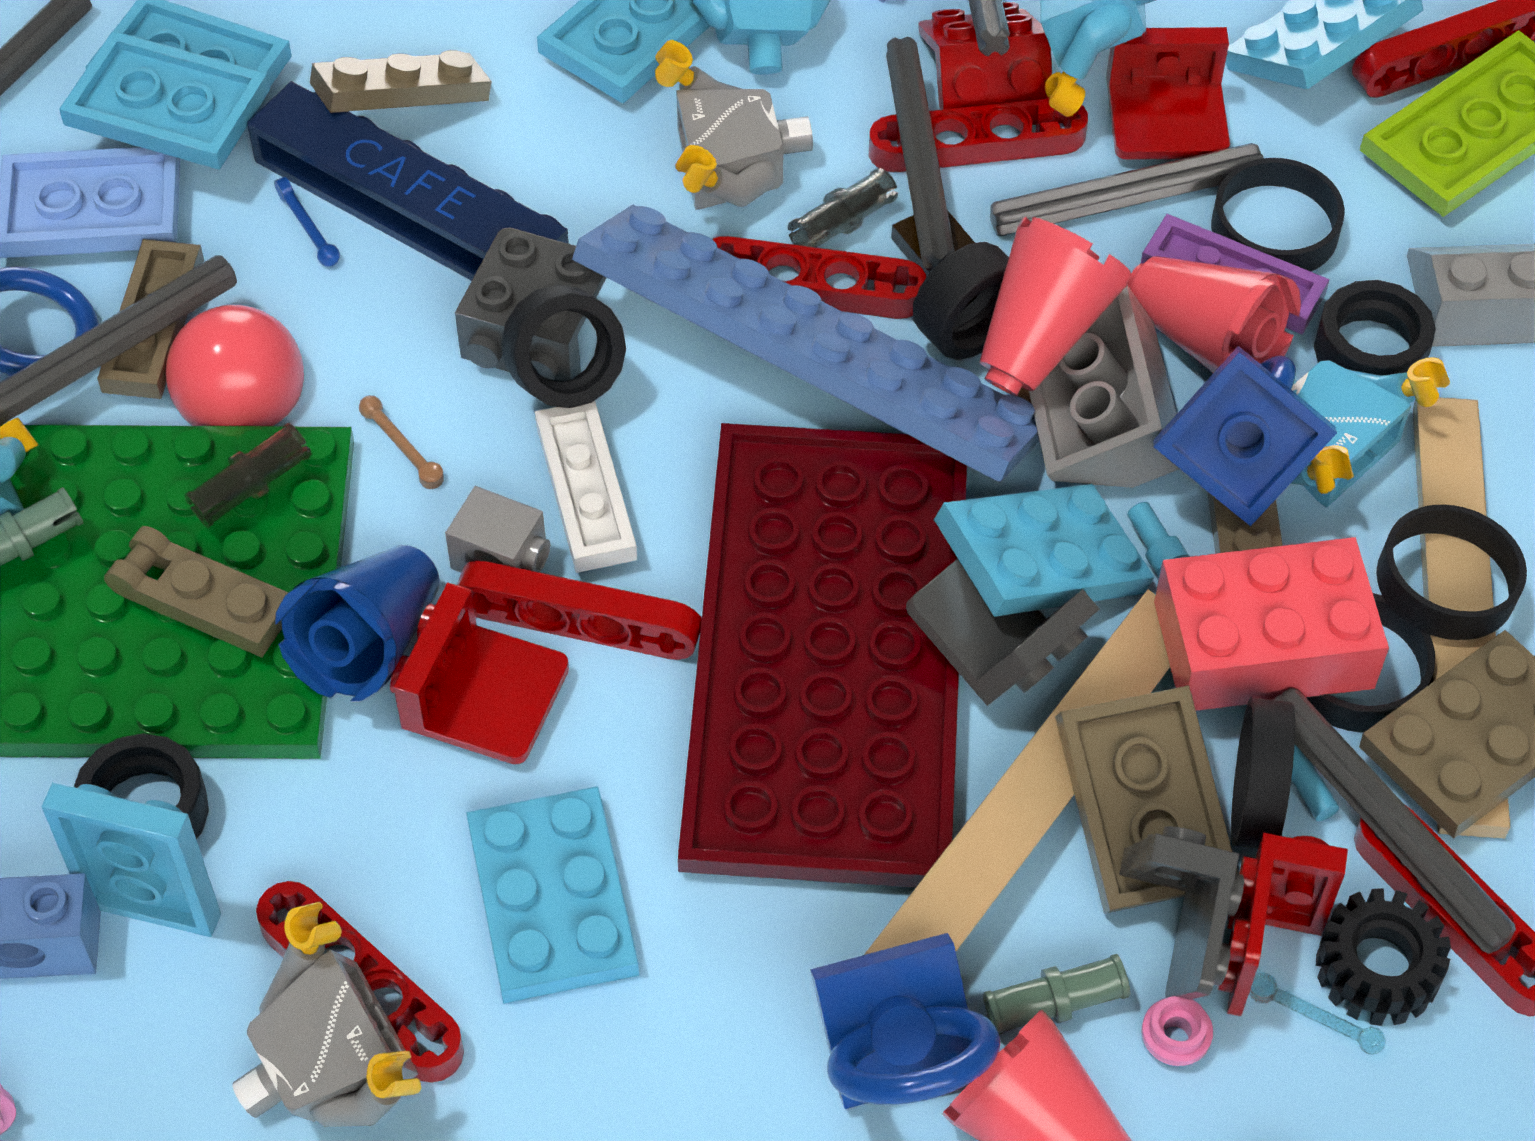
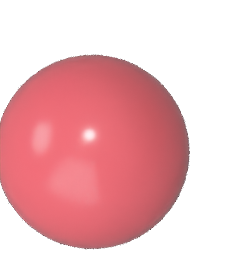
(234, 368)

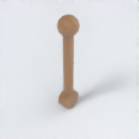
(430, 473)

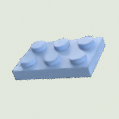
(87, 201)

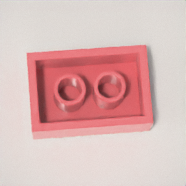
(1270, 623)

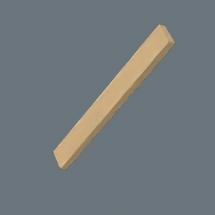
(1453, 569)
(1027, 795)

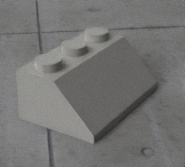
(1477, 292)
(1107, 403)

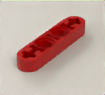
(1441, 46)
(980, 142)
(819, 264)
(582, 610)
(379, 972)
(1501, 979)

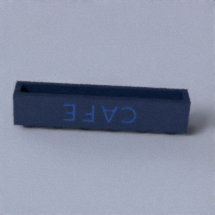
(388, 181)

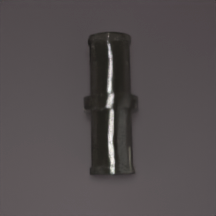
(843, 209)
(248, 475)

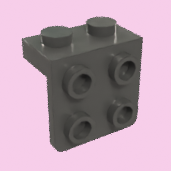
(509, 273)
(990, 649)
(1211, 893)

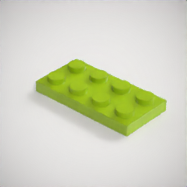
(1463, 128)

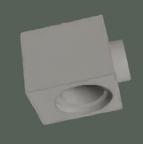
(497, 532)

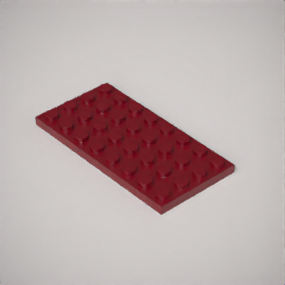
(815, 691)

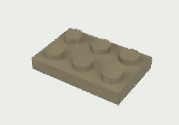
(1464, 736)
(1134, 773)

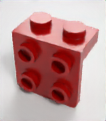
(974, 79)
(1168, 93)
(475, 682)
(1284, 887)

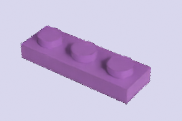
(1193, 243)

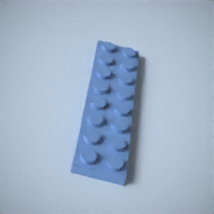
(812, 339)

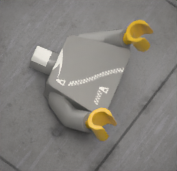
(727, 133)
(324, 1037)

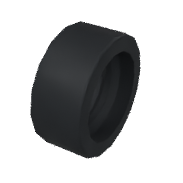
(948, 289)
(1379, 303)
(601, 370)
(145, 755)

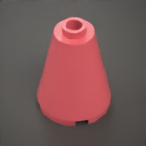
(1046, 303)
(1217, 308)
(1035, 1094)

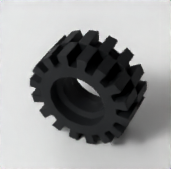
(1398, 925)

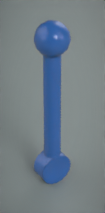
(327, 253)

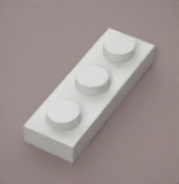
(585, 487)

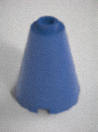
(356, 621)

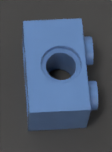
(48, 926)

